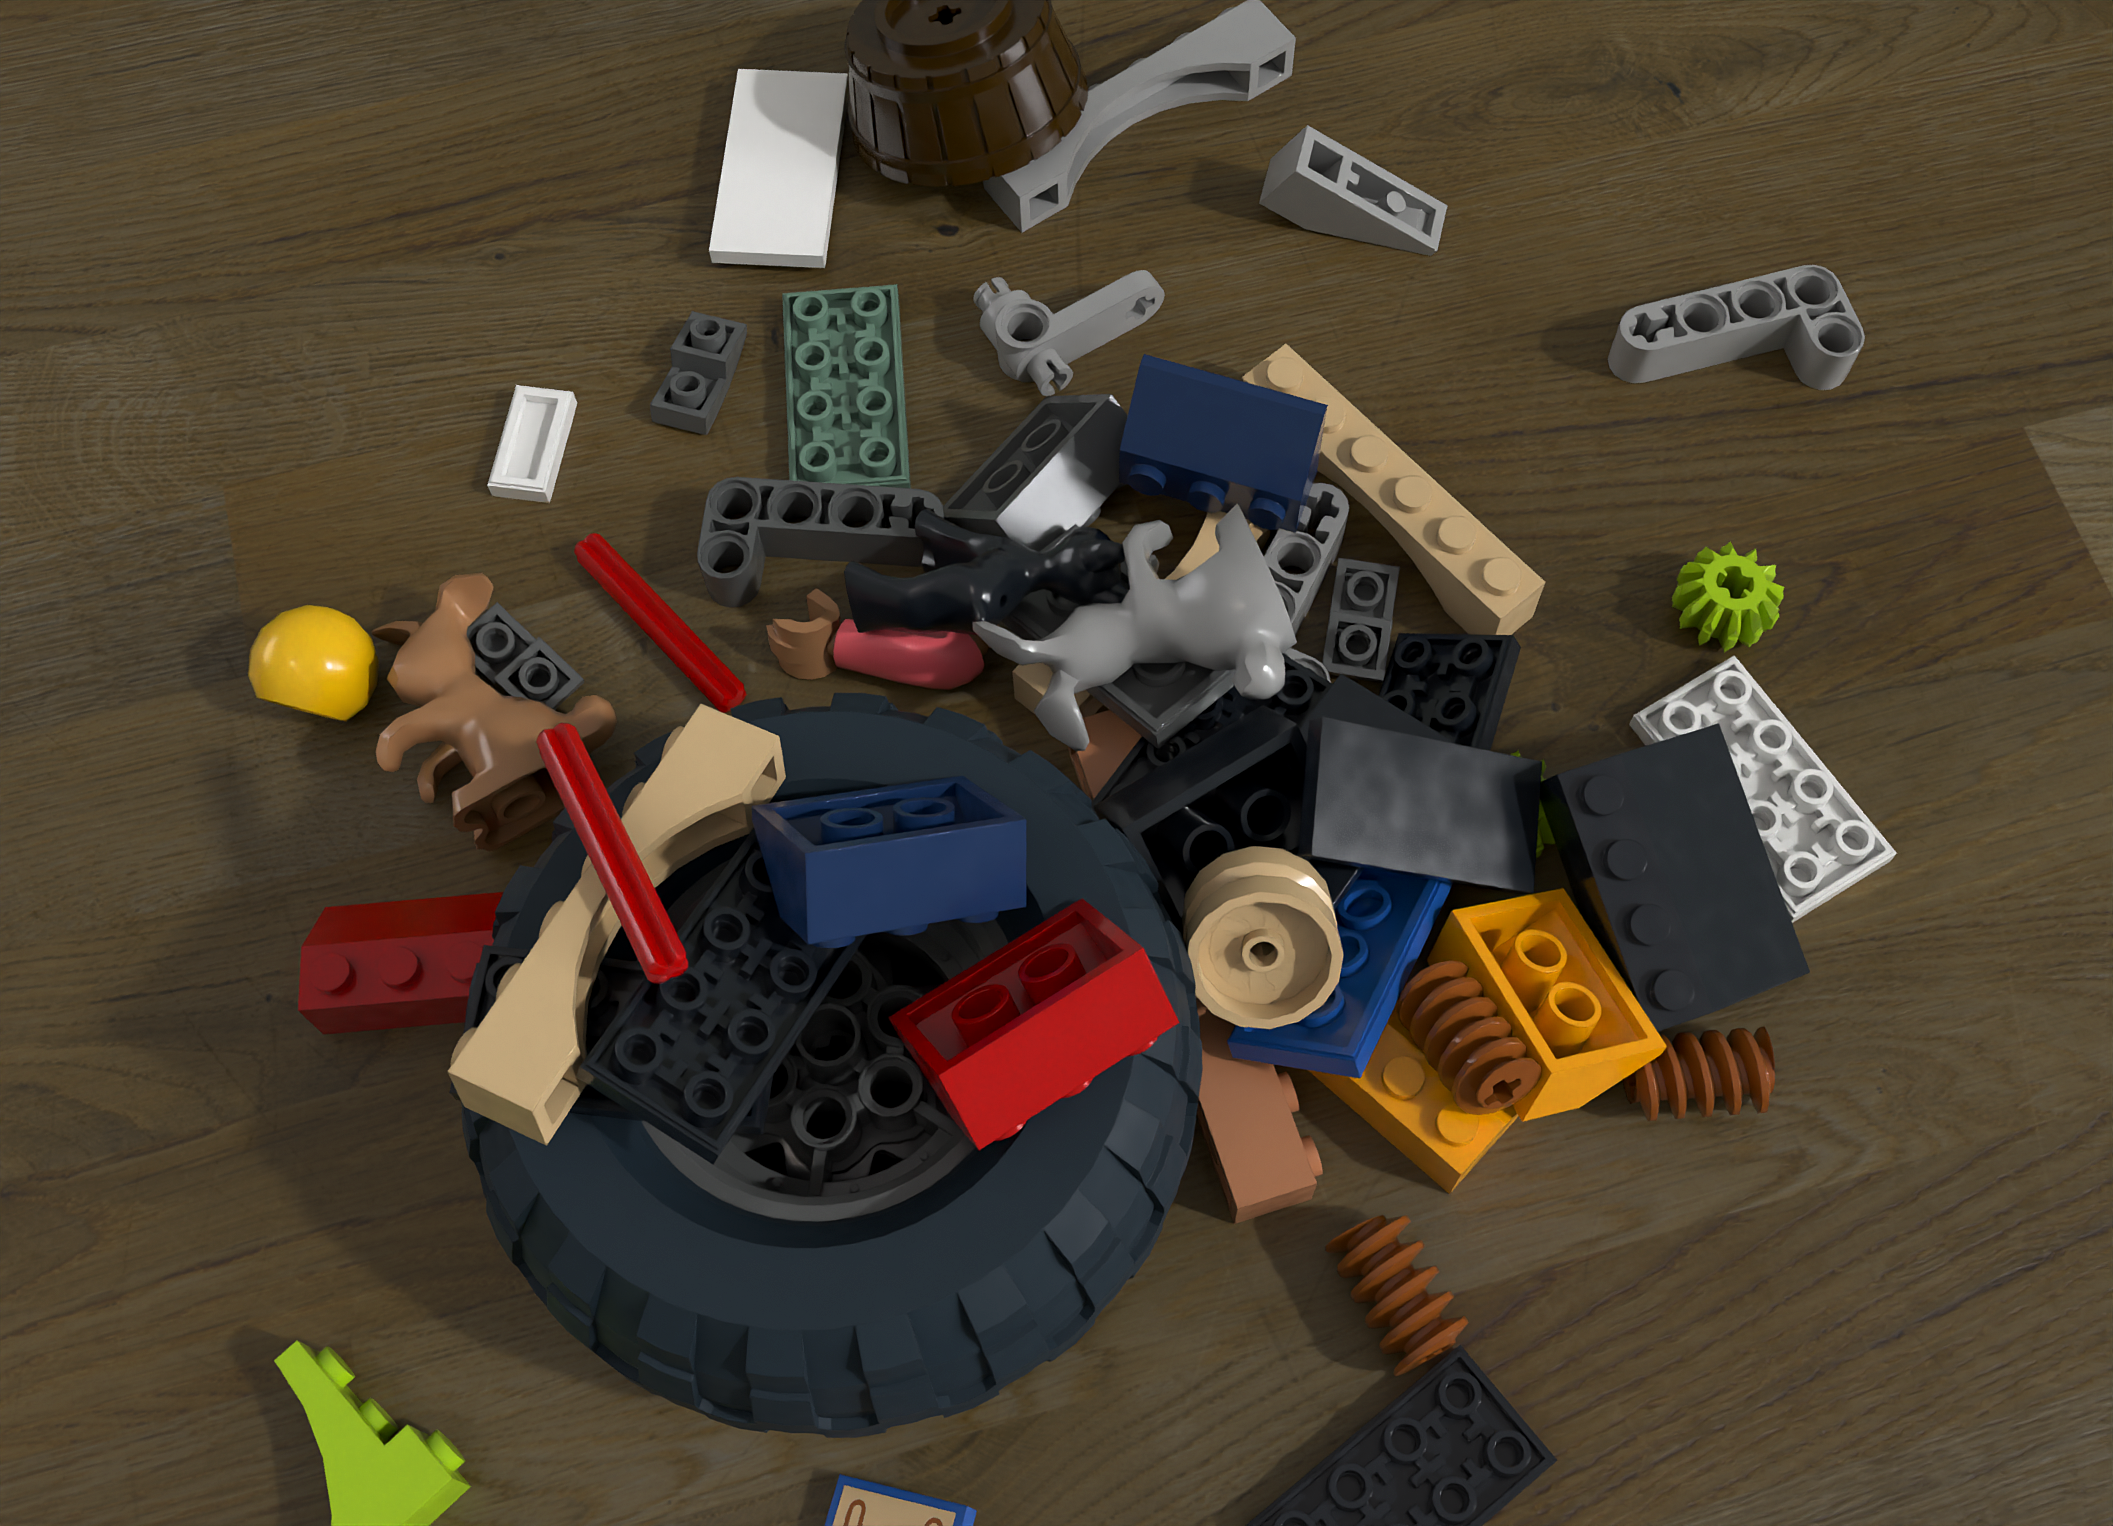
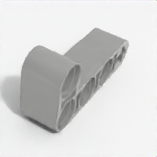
(1786, 309)
(1311, 554)

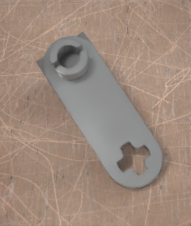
(1062, 335)

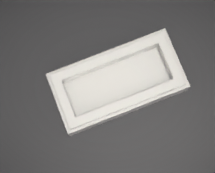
(532, 444)

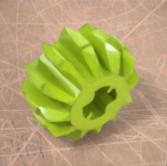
(1727, 597)

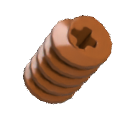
(1466, 1039)
(1705, 1071)
(1398, 1289)

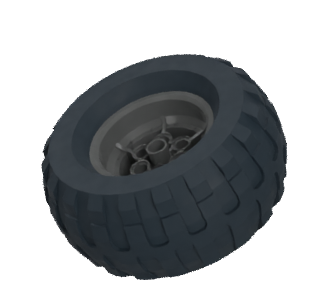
(833, 1288)

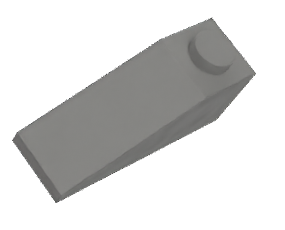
(1349, 197)

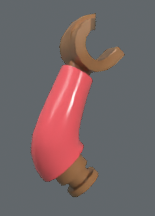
(920, 660)

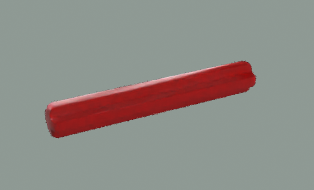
(660, 623)
(612, 854)

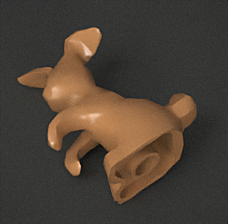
(475, 722)

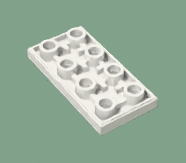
(780, 168)
(1804, 816)

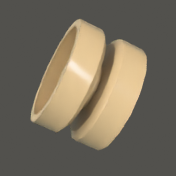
(1261, 937)

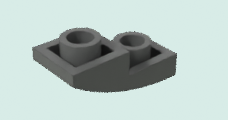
(700, 373)
(1360, 619)
(518, 662)

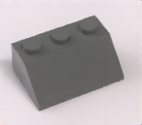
(1046, 473)

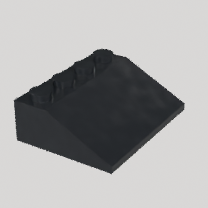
(1674, 876)

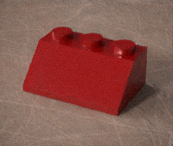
(394, 962)
(1035, 1021)

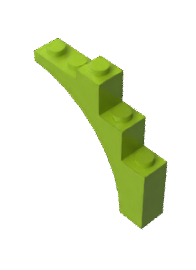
(366, 1471)

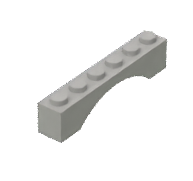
(1223, 60)

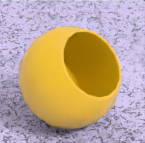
(314, 662)

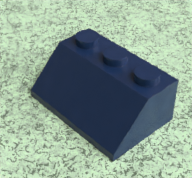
(1221, 443)
(892, 859)

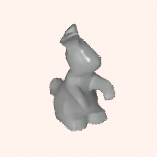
(1214, 617)

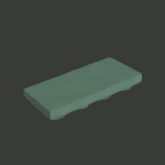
(846, 387)

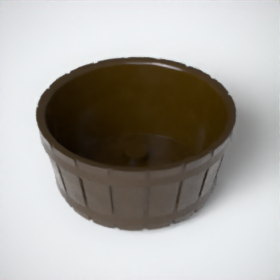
(959, 87)

